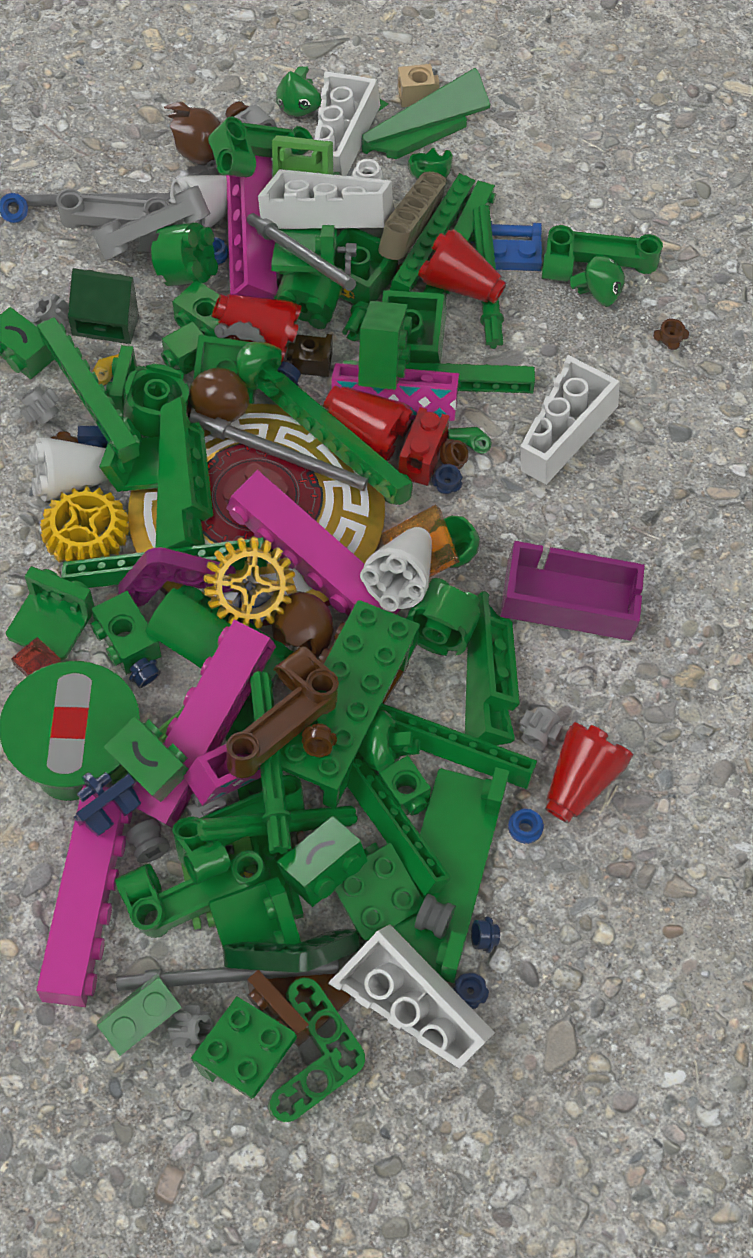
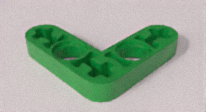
(326, 1063)

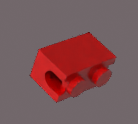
(424, 445)

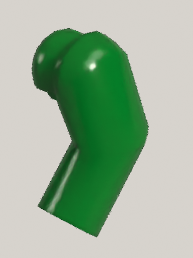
(472, 437)

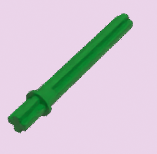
(491, 317)
(275, 806)

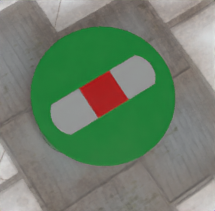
(62, 721)

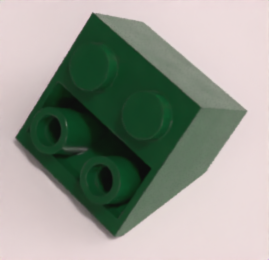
(102, 306)

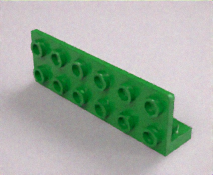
(318, 240)
(366, 663)
(460, 834)

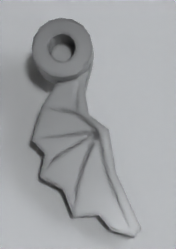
(210, 169)
(350, 251)
(242, 330)

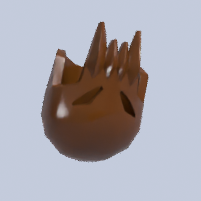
(191, 132)
(218, 394)
(304, 623)

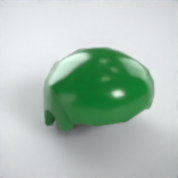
(430, 162)
(464, 539)

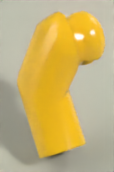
(103, 369)

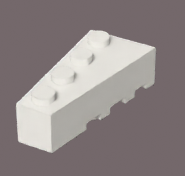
(345, 114)
(320, 199)
(568, 418)
(412, 997)

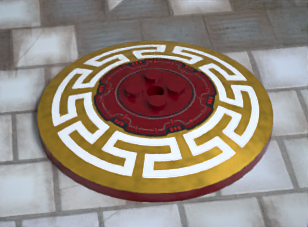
(344, 511)

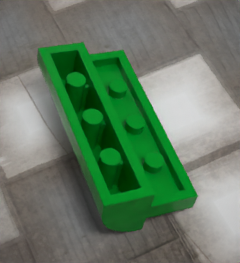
(193, 628)

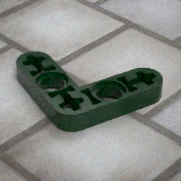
(290, 957)

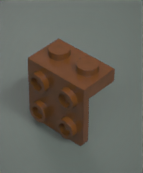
(271, 997)

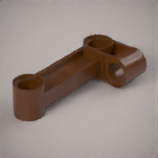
(289, 717)

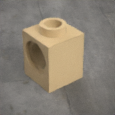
(415, 83)

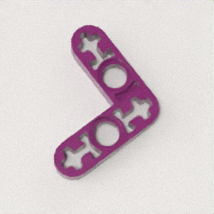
(164, 565)

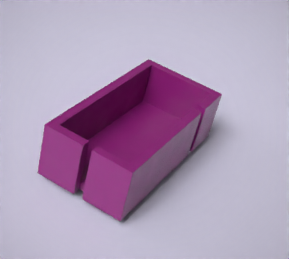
(573, 591)

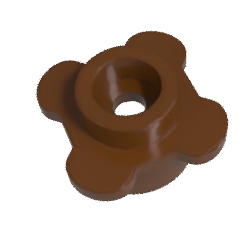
(671, 333)

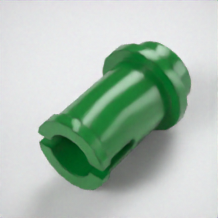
(354, 323)

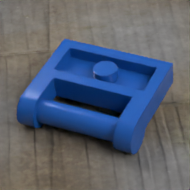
(518, 254)

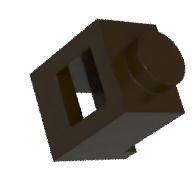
(311, 354)

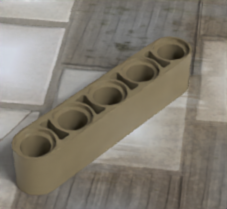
(412, 215)

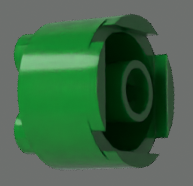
(184, 254)
(314, 293)
(148, 392)
(445, 618)

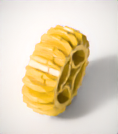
(93, 513)
(252, 553)

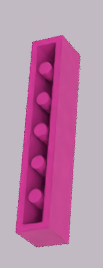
(248, 251)
(309, 547)
(210, 710)
(82, 911)

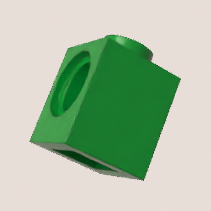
(181, 348)
(406, 774)

